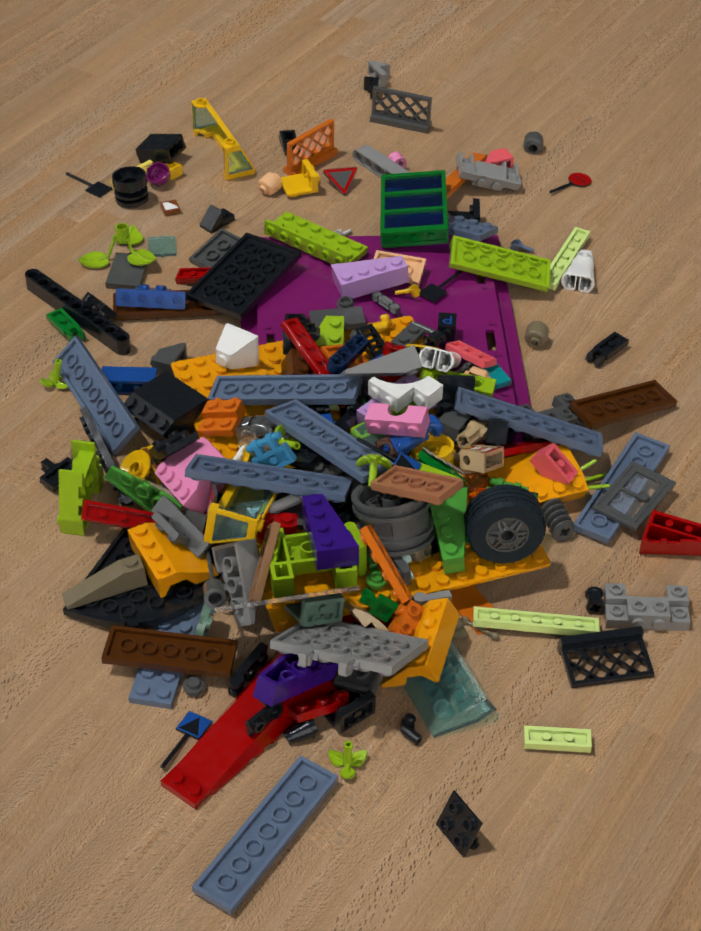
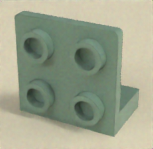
(317, 610)

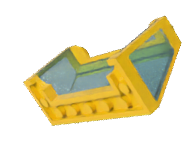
(208, 123)
(239, 512)

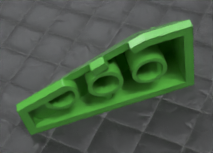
(138, 489)

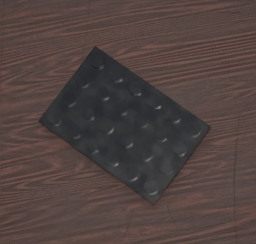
(243, 275)

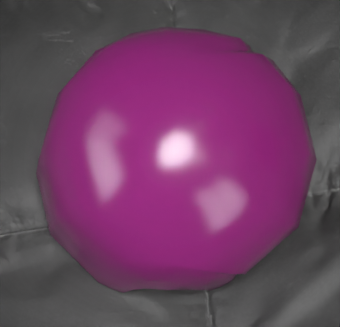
(158, 174)

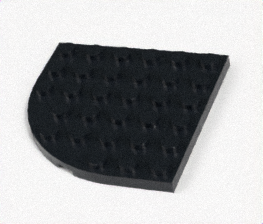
(139, 606)

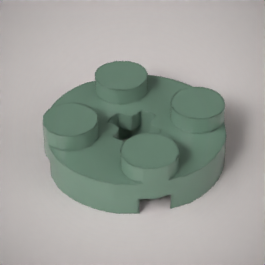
(204, 621)

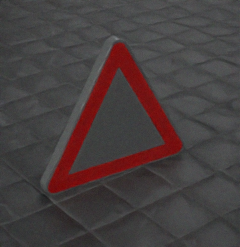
(341, 177)

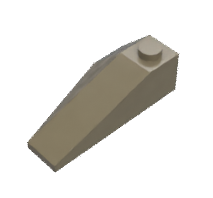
(115, 579)

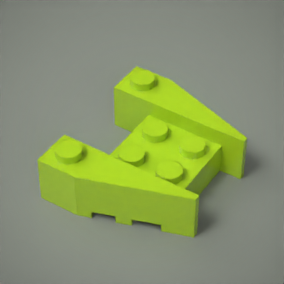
(78, 485)
(295, 557)

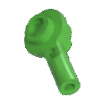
(374, 579)

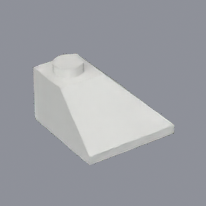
(237, 348)

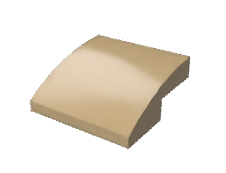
(364, 616)

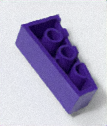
(328, 536)
(286, 679)

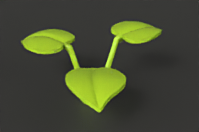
(123, 235)

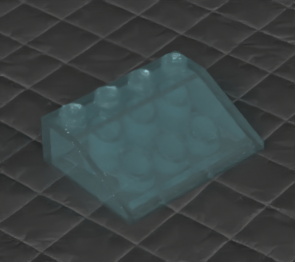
(452, 701)

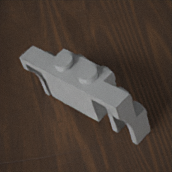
(488, 174)
(649, 612)

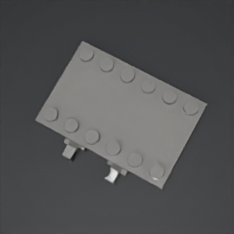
(350, 647)

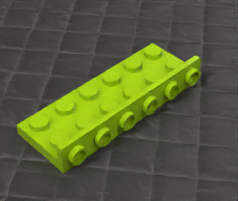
(314, 239)
(499, 263)

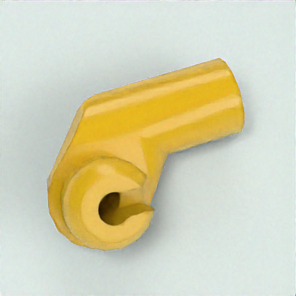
(383, 324)

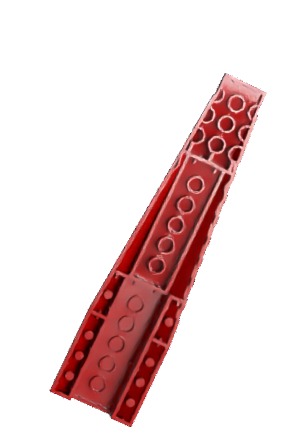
(227, 747)

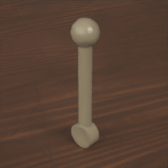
(494, 635)

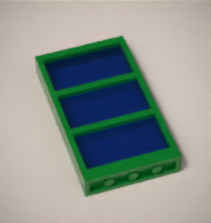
(414, 209)

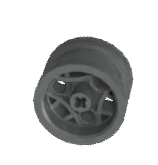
(399, 522)

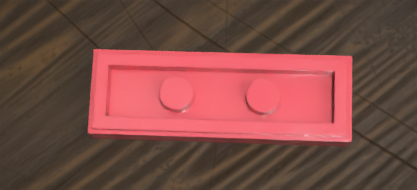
(471, 354)

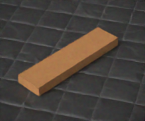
(264, 562)

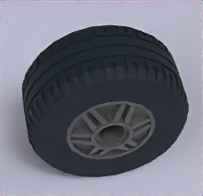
(504, 523)

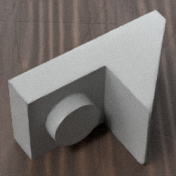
(380, 70)

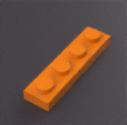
(381, 556)

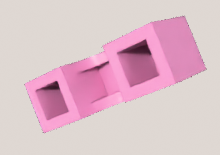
(411, 423)

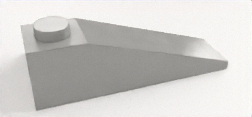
(394, 364)
(238, 565)

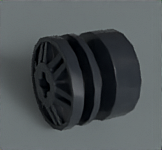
(130, 186)

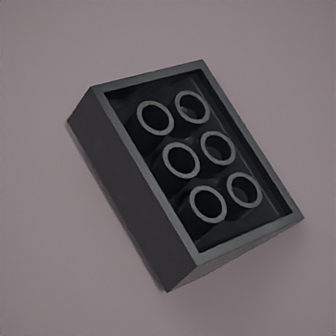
(166, 404)

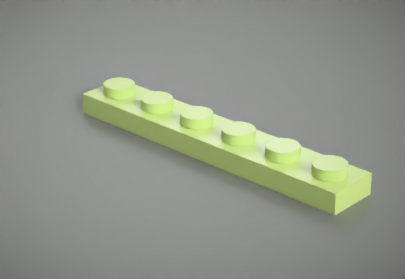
(566, 255)
(534, 621)

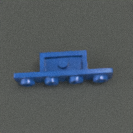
(151, 297)

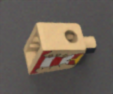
(480, 458)

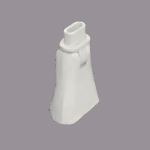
(580, 271)
(439, 359)

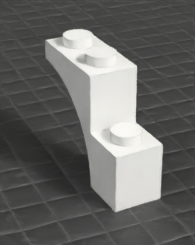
(423, 393)

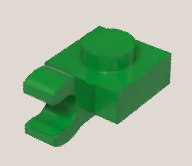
(380, 606)

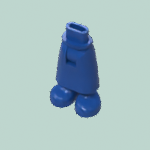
(406, 444)

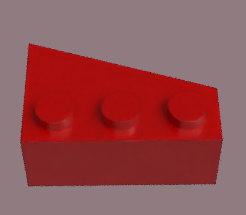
(671, 536)

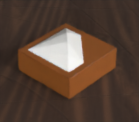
(170, 207)

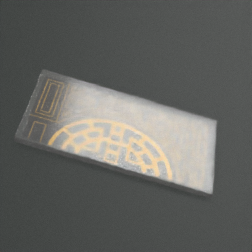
(283, 600)

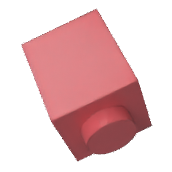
(498, 156)
(553, 464)

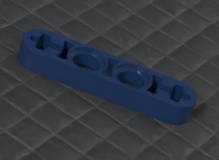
(347, 354)

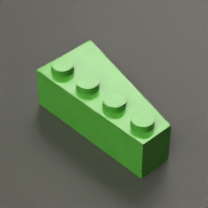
(451, 531)

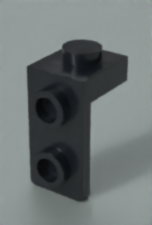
(262, 718)

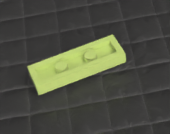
(557, 739)

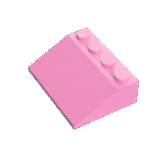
(189, 492)

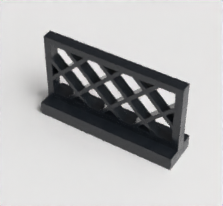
(605, 640)

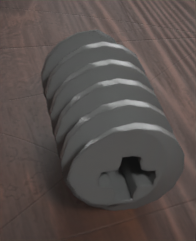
(558, 519)

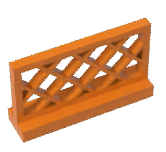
(315, 156)

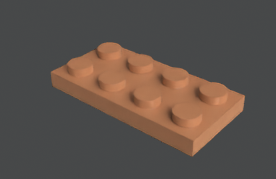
(417, 484)

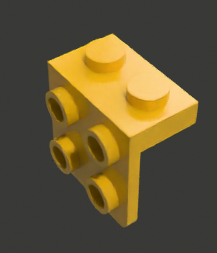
(301, 183)

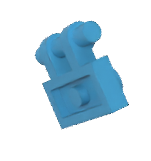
(278, 455)

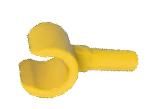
(413, 290)

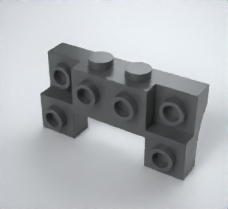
(560, 411)

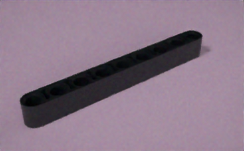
(87, 317)

